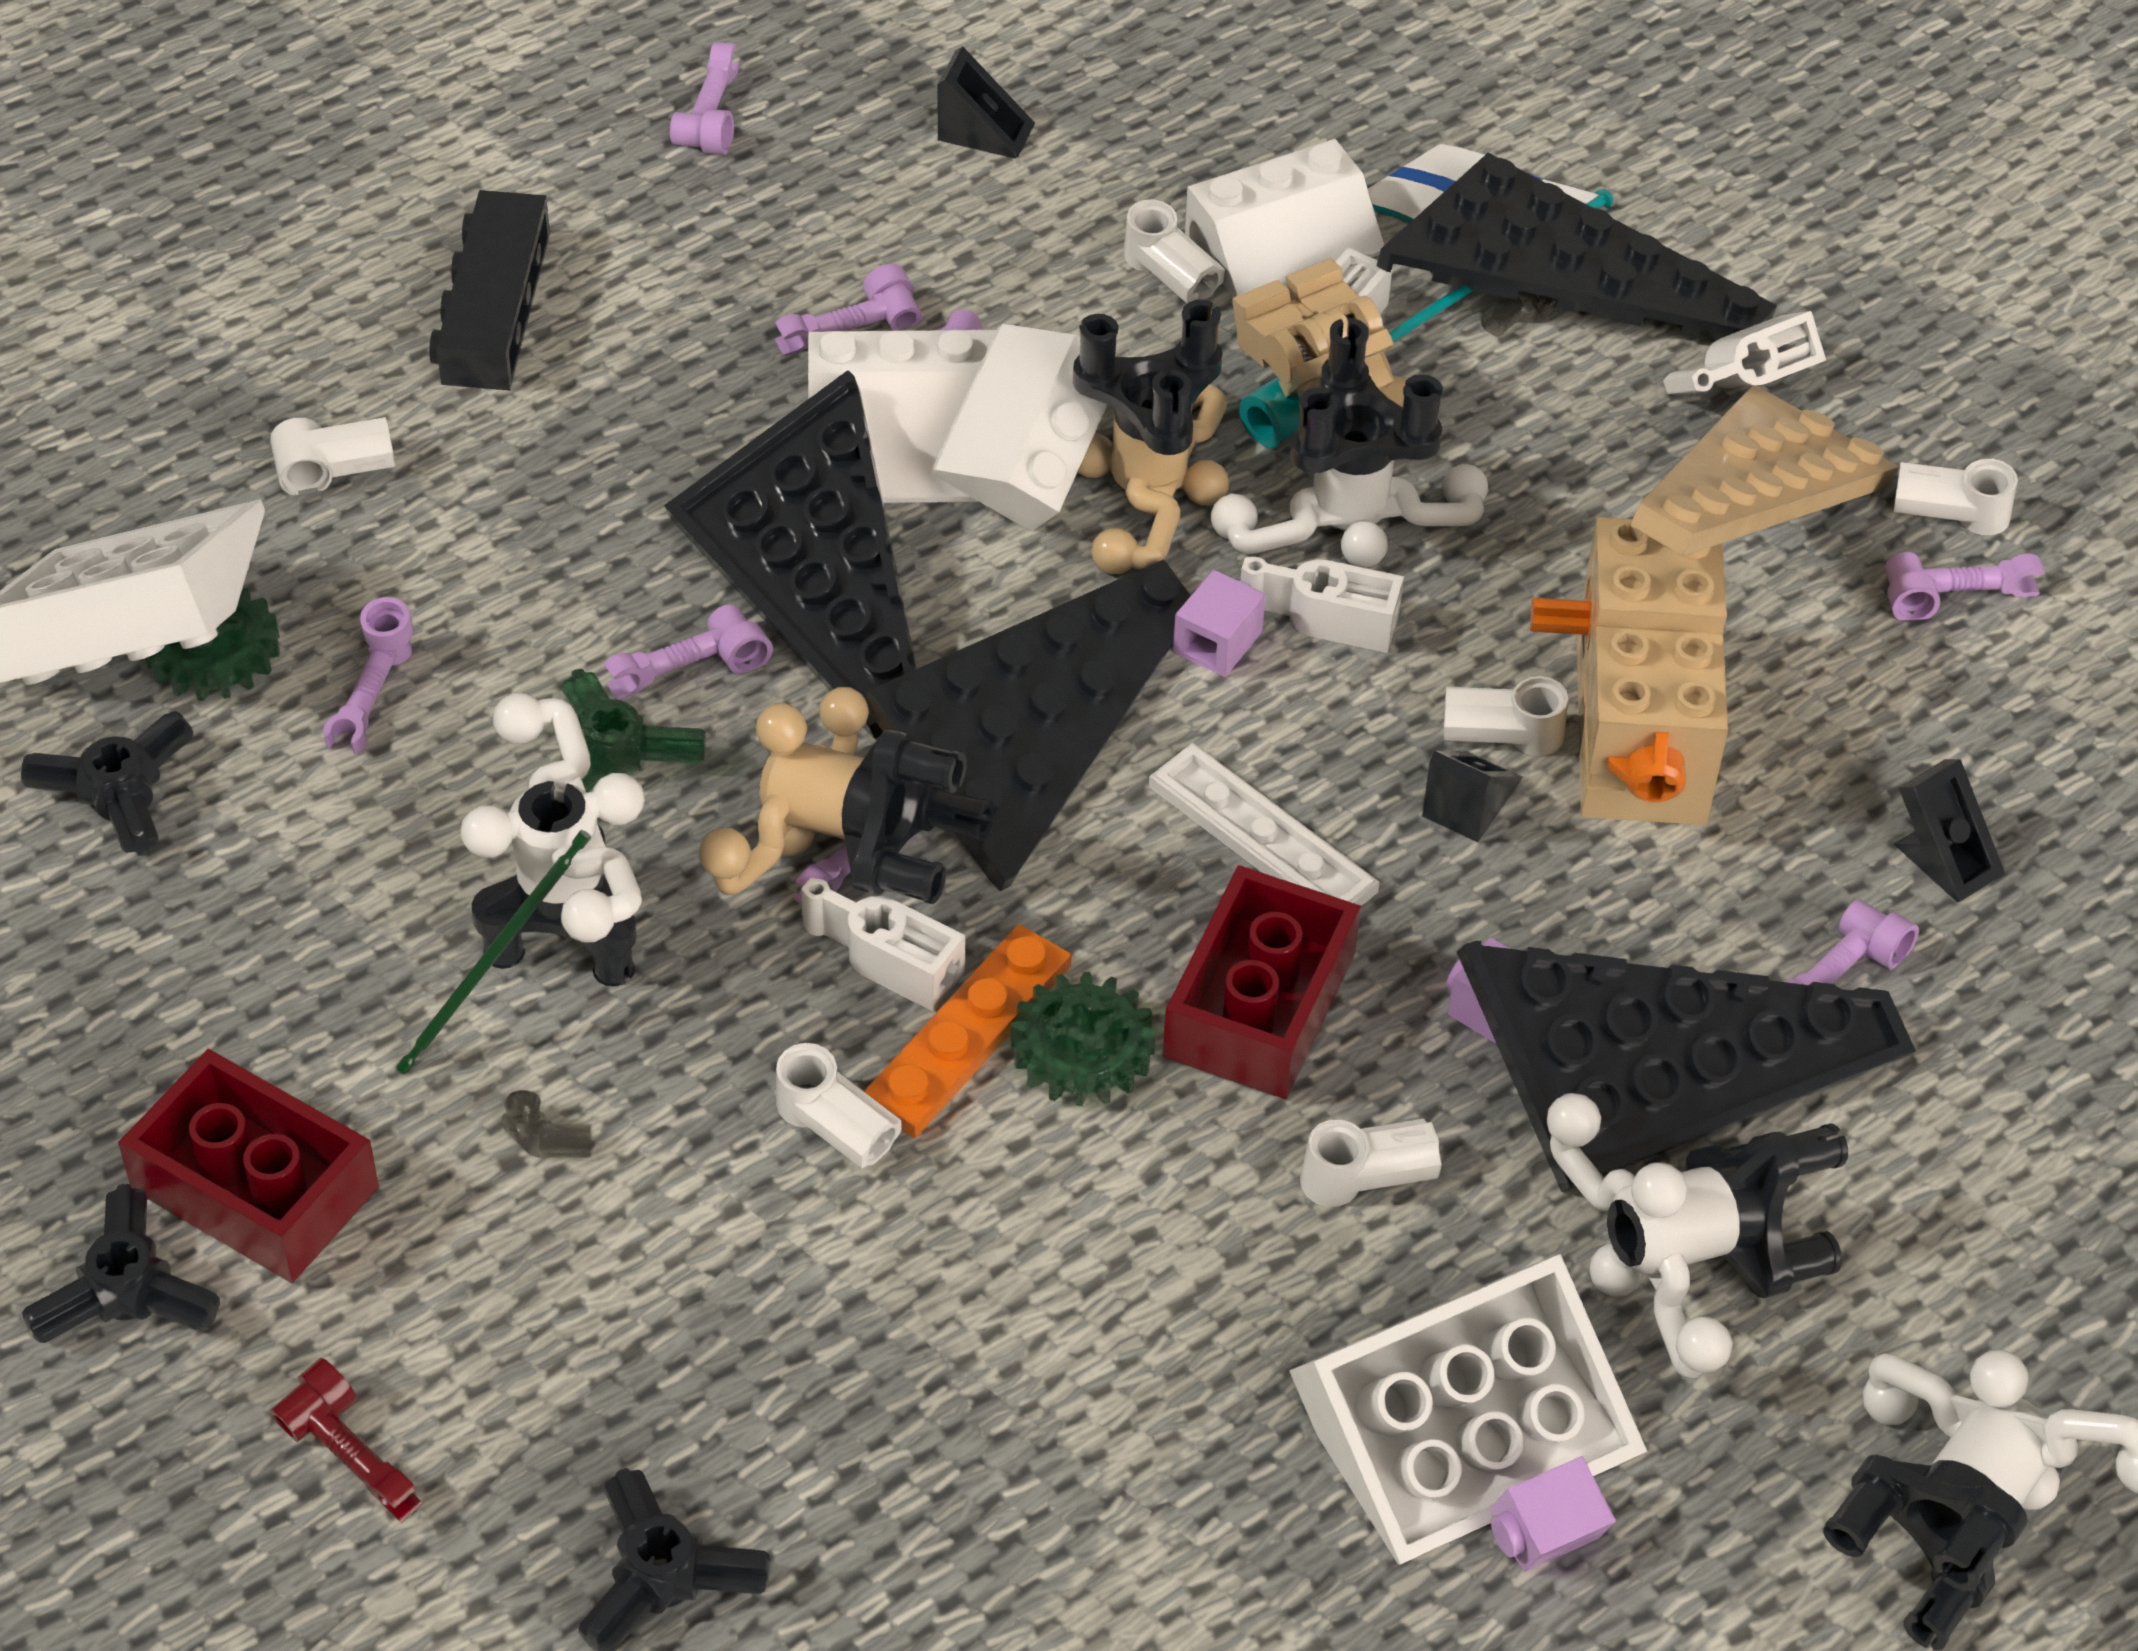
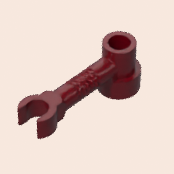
(316, 1409)

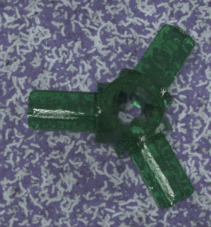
(620, 736)

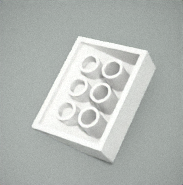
(909, 396)
(127, 594)
(1467, 1404)

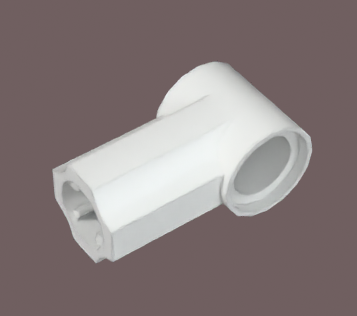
(1161, 248)
(314, 455)
(1975, 496)
(1527, 716)
(834, 1107)
(1353, 1159)

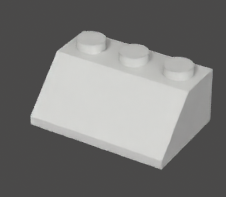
(1283, 216)
(1021, 427)

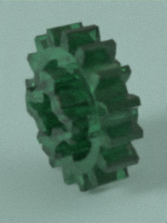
(239, 650)
(1074, 1033)

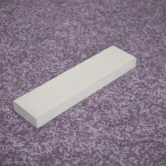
(1257, 827)

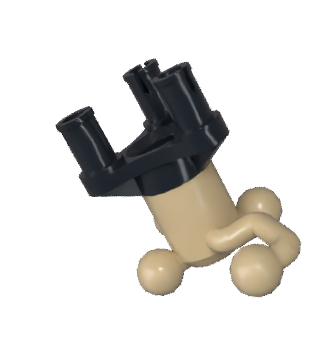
(1153, 428)
(865, 800)

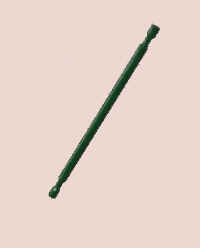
(493, 951)

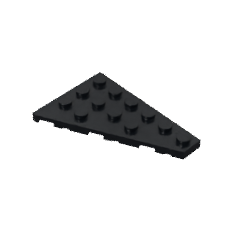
(1518, 234)
(809, 541)
(1037, 704)
(1669, 1046)

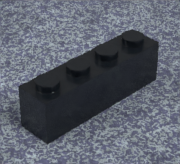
(491, 290)

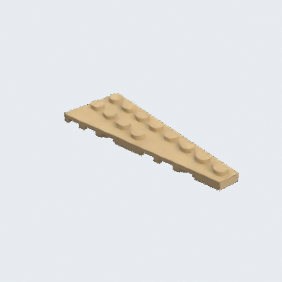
(1758, 471)

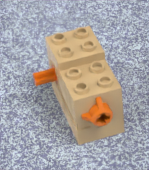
(1646, 676)

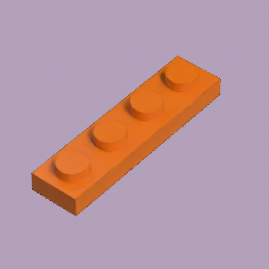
(966, 1029)

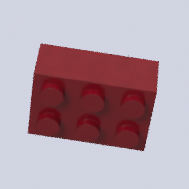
(1261, 981)
(250, 1165)

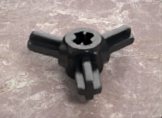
(115, 777)
(122, 1279)
(651, 1587)

